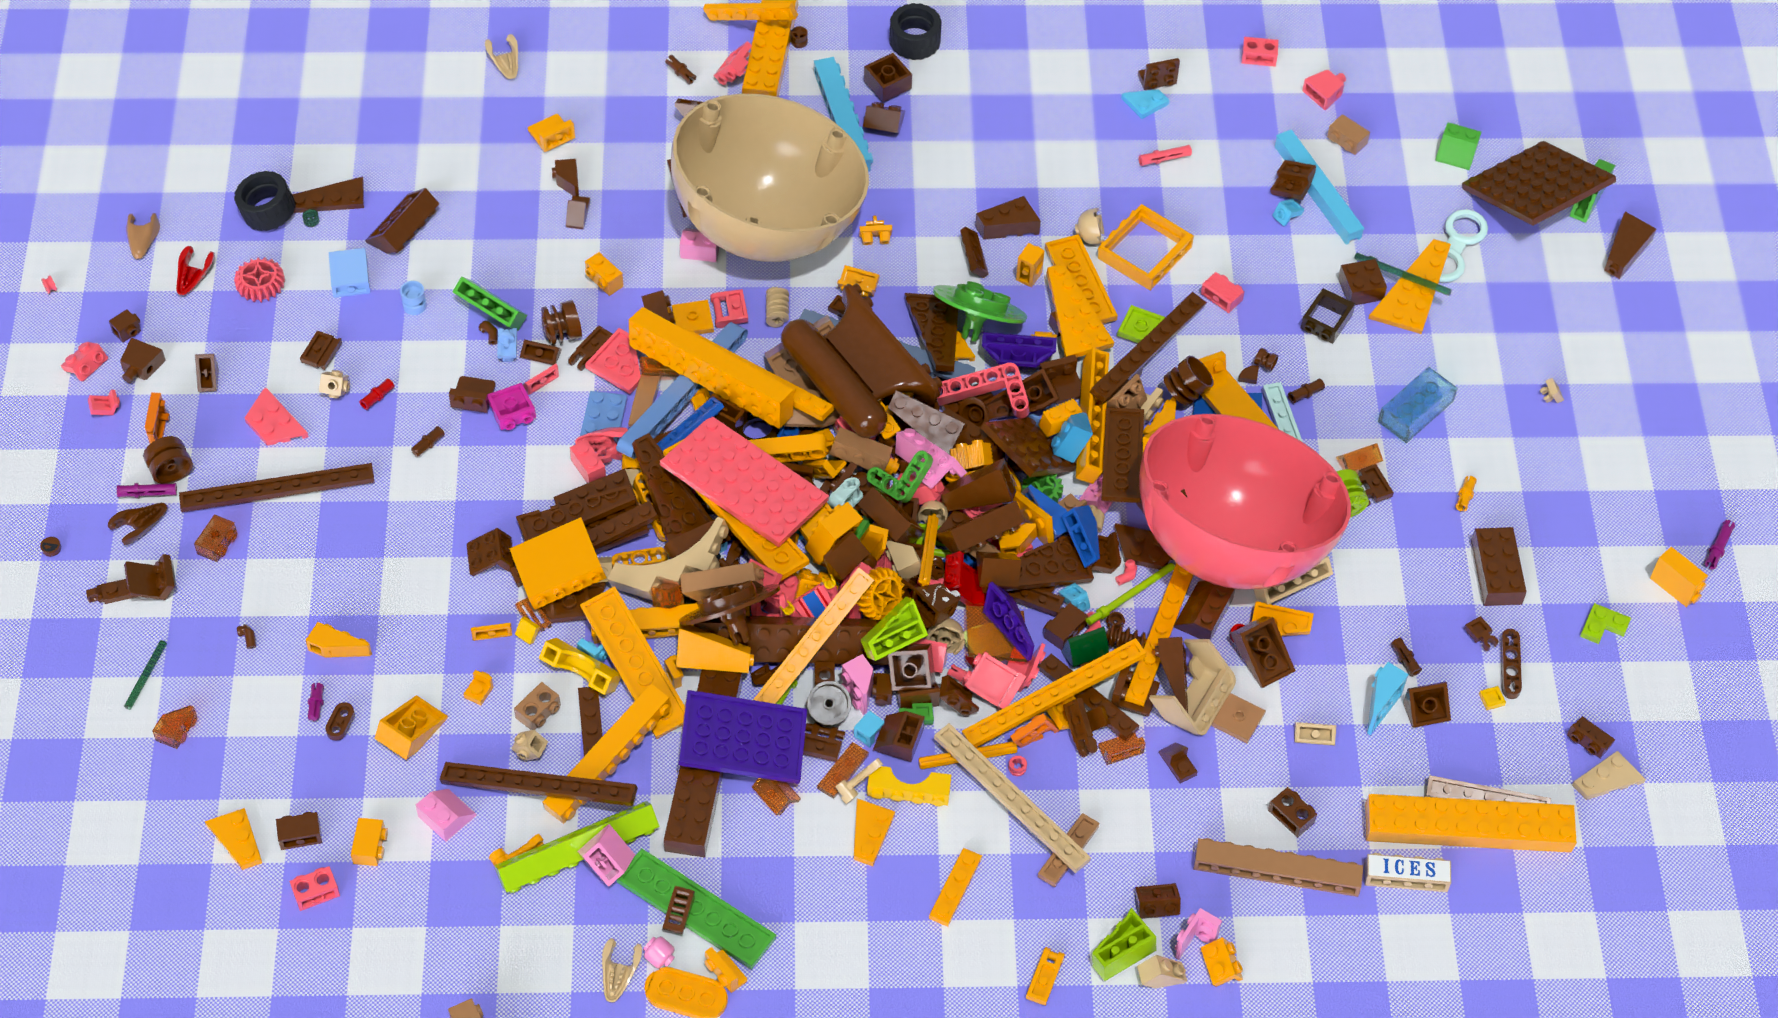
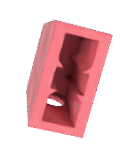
(1324, 88)

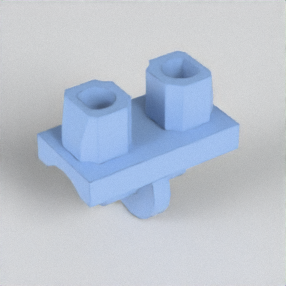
(507, 344)

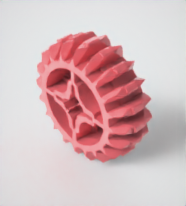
(259, 279)

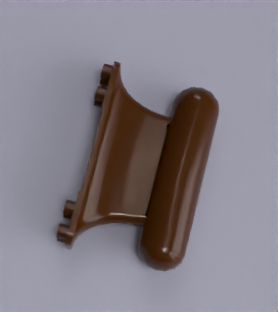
(858, 364)

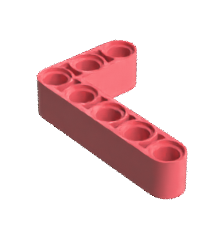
(985, 386)

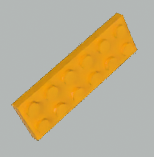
(1077, 261)

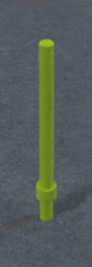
(1104, 611)

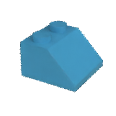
(1072, 437)

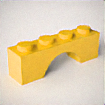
(562, 655)
(932, 790)

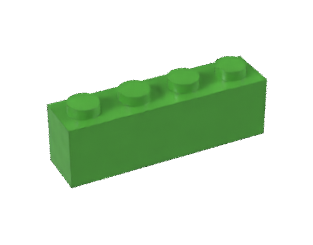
(489, 303)

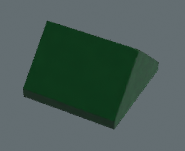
(1086, 647)

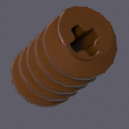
(1119, 637)

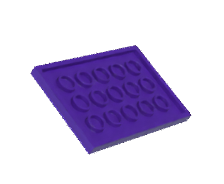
(743, 737)

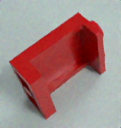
(964, 579)

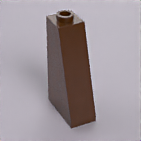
(1629, 243)
(981, 488)

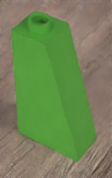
(1584, 208)

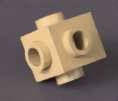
(334, 383)
(529, 745)

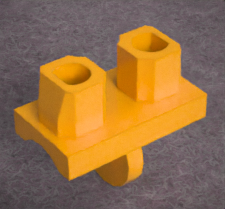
(873, 229)

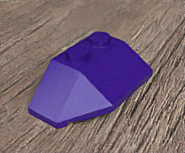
(1018, 349)

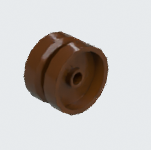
(167, 460)

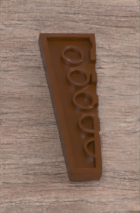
(589, 509)

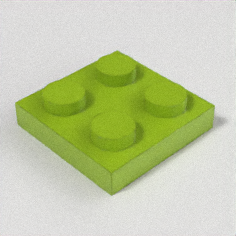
(1138, 324)

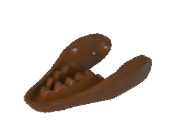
(140, 519)

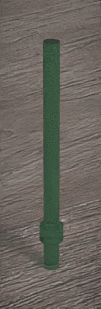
(1406, 275)

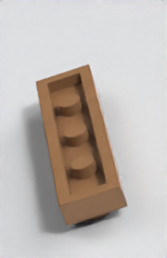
(1080, 833)

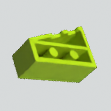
(895, 630)
(1124, 946)

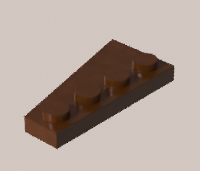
(337, 196)

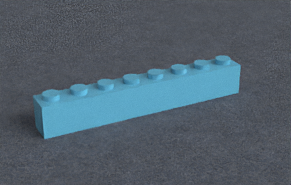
(838, 103)

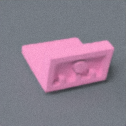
(941, 465)
(1199, 924)

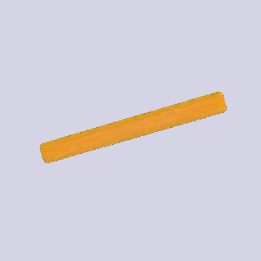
(987, 751)

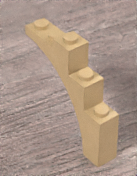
(700, 557)

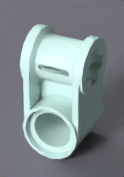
(846, 492)

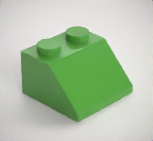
(1458, 146)

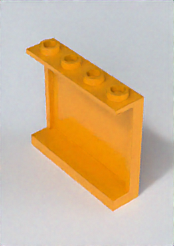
(557, 563)

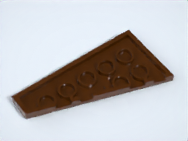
(672, 498)

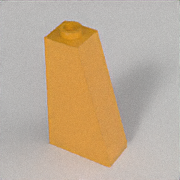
(711, 652)

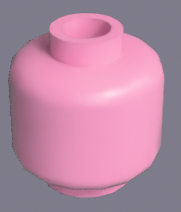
(659, 952)

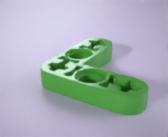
(900, 485)

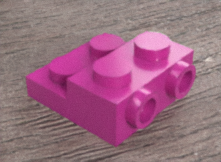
(512, 406)

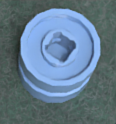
(413, 297)

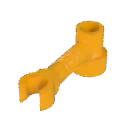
(499, 855)

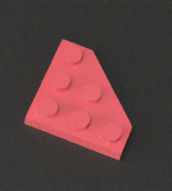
(616, 362)

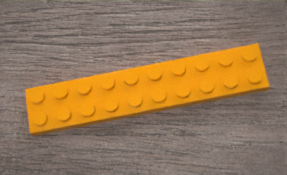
(783, 559)

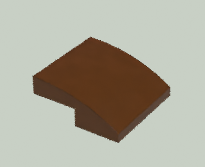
(1293, 179)

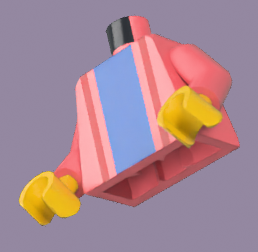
(813, 601)

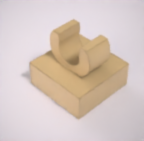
(1553, 390)

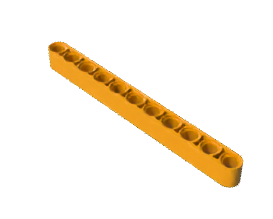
(781, 448)

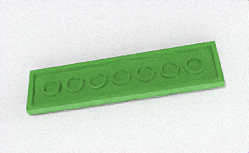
(709, 915)

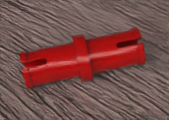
(376, 394)

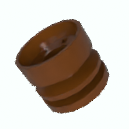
(561, 322)
(1188, 380)

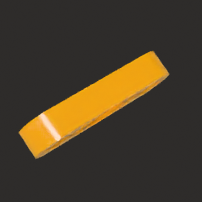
(652, 552)

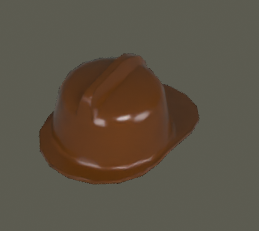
(974, 411)

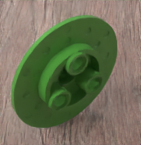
(979, 306)

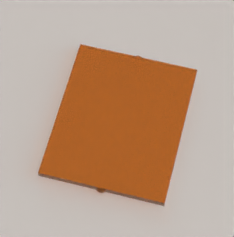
(985, 636)

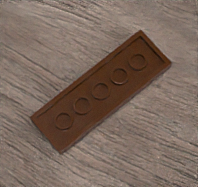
(1122, 454)

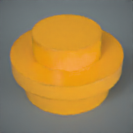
(892, 466)

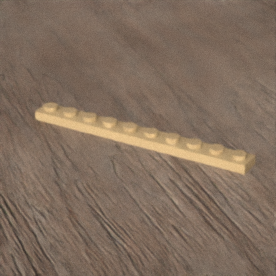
(1012, 798)

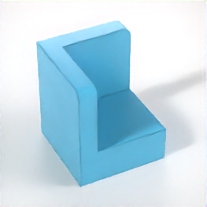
(867, 728)

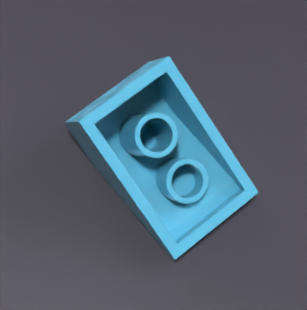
(1386, 692)

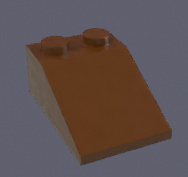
(1263, 650)

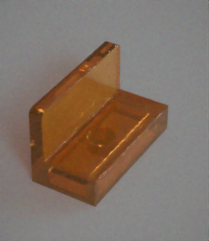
(1361, 457)
(1118, 749)
(775, 794)

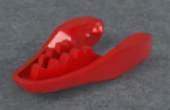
(188, 276)

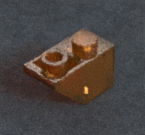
(174, 726)

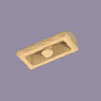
(1314, 733)

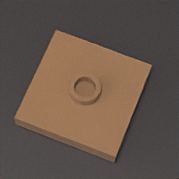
(1238, 718)

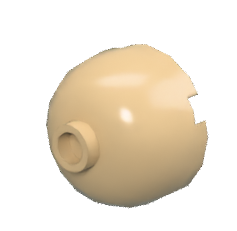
(1090, 226)
(948, 632)

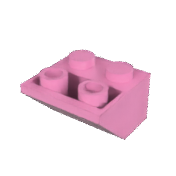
(858, 680)
(607, 855)

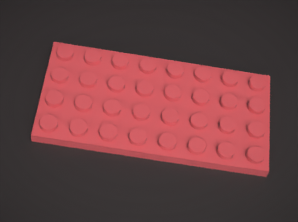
(744, 481)

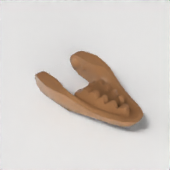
(141, 236)

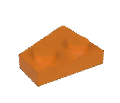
(1033, 730)

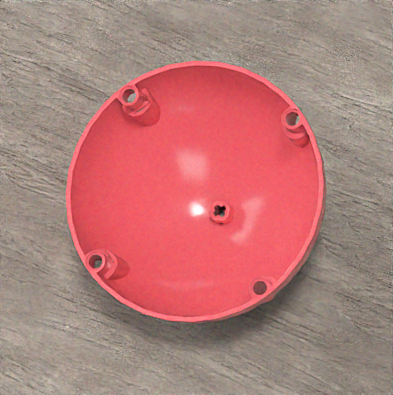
(1285, 511)

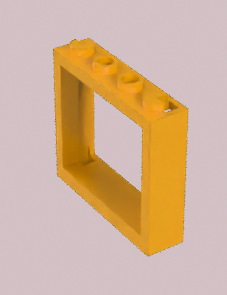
(1142, 213)

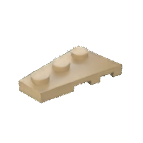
(1607, 776)

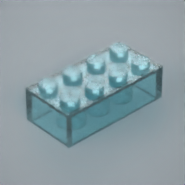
(1417, 404)

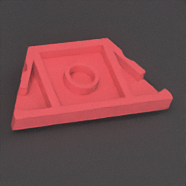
(272, 421)

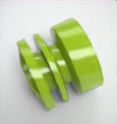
(1356, 492)

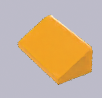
(491, 631)

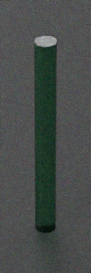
(145, 675)

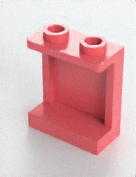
(993, 680)

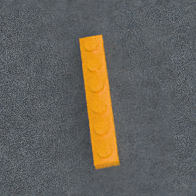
(750, 11)

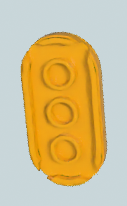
(686, 993)

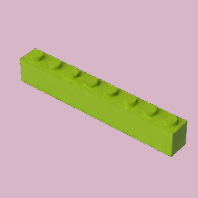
(563, 852)

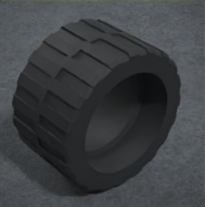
(919, 17)
(260, 186)

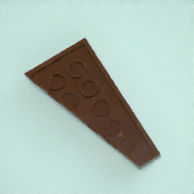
(936, 326)
(1052, 566)

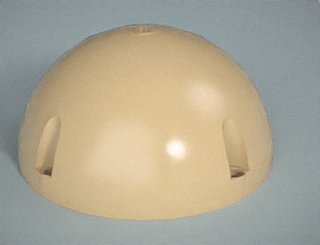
(766, 176)

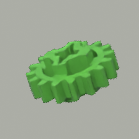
(1046, 484)

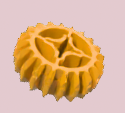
(885, 582)

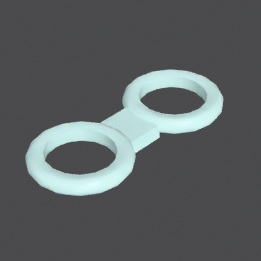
(1459, 242)

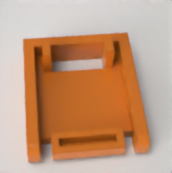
(156, 417)

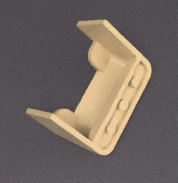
(1205, 694)

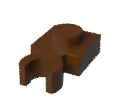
(1480, 630)

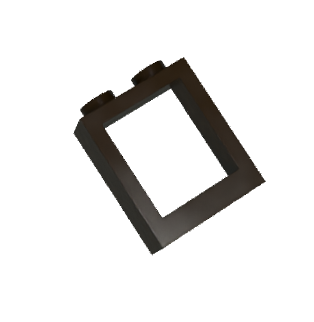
(1331, 302)

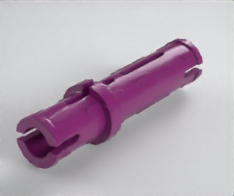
(146, 490)
(1717, 550)

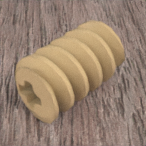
(777, 306)

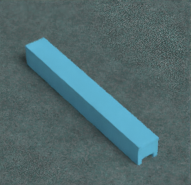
(1321, 189)

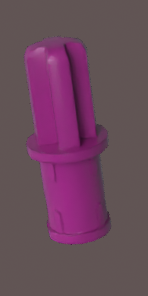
(315, 701)

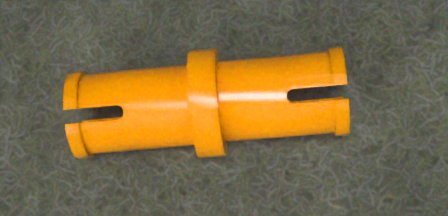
(1466, 493)

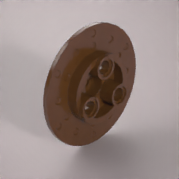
(730, 607)

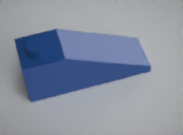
(1050, 507)
(1084, 533)

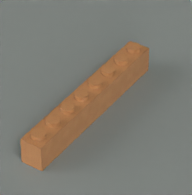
(1278, 867)

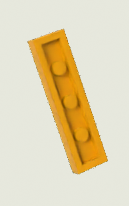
(955, 887)

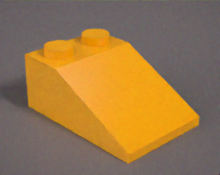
(409, 727)

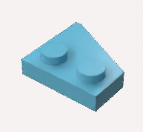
(1145, 102)

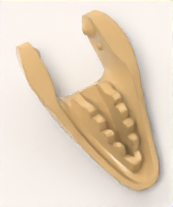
(507, 62)
(617, 976)

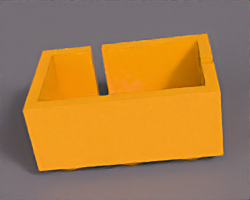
(832, 530)

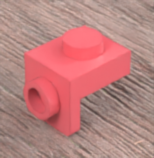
(103, 404)

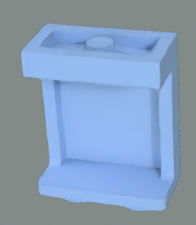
(349, 272)

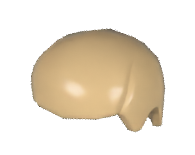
(933, 507)

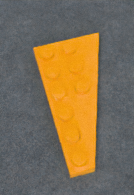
(1408, 302)
(1075, 317)

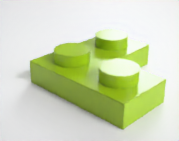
(1604, 619)

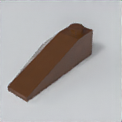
(1039, 391)
(1173, 660)

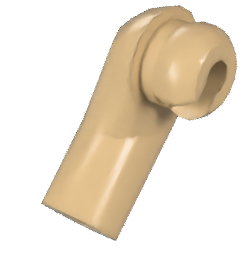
(1099, 516)

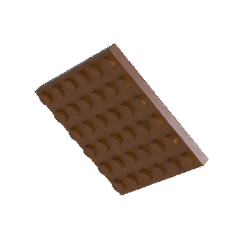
(1538, 182)

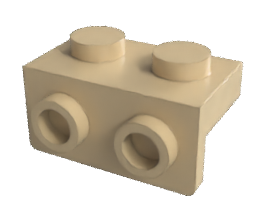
(1152, 403)

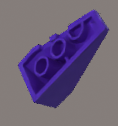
(1007, 618)

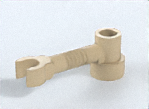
(847, 789)

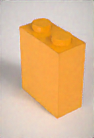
(1679, 577)

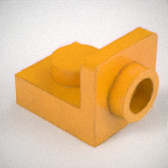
(674, 673)
(479, 687)

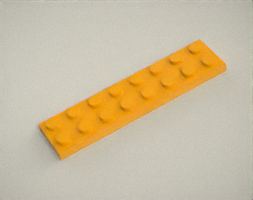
(631, 654)

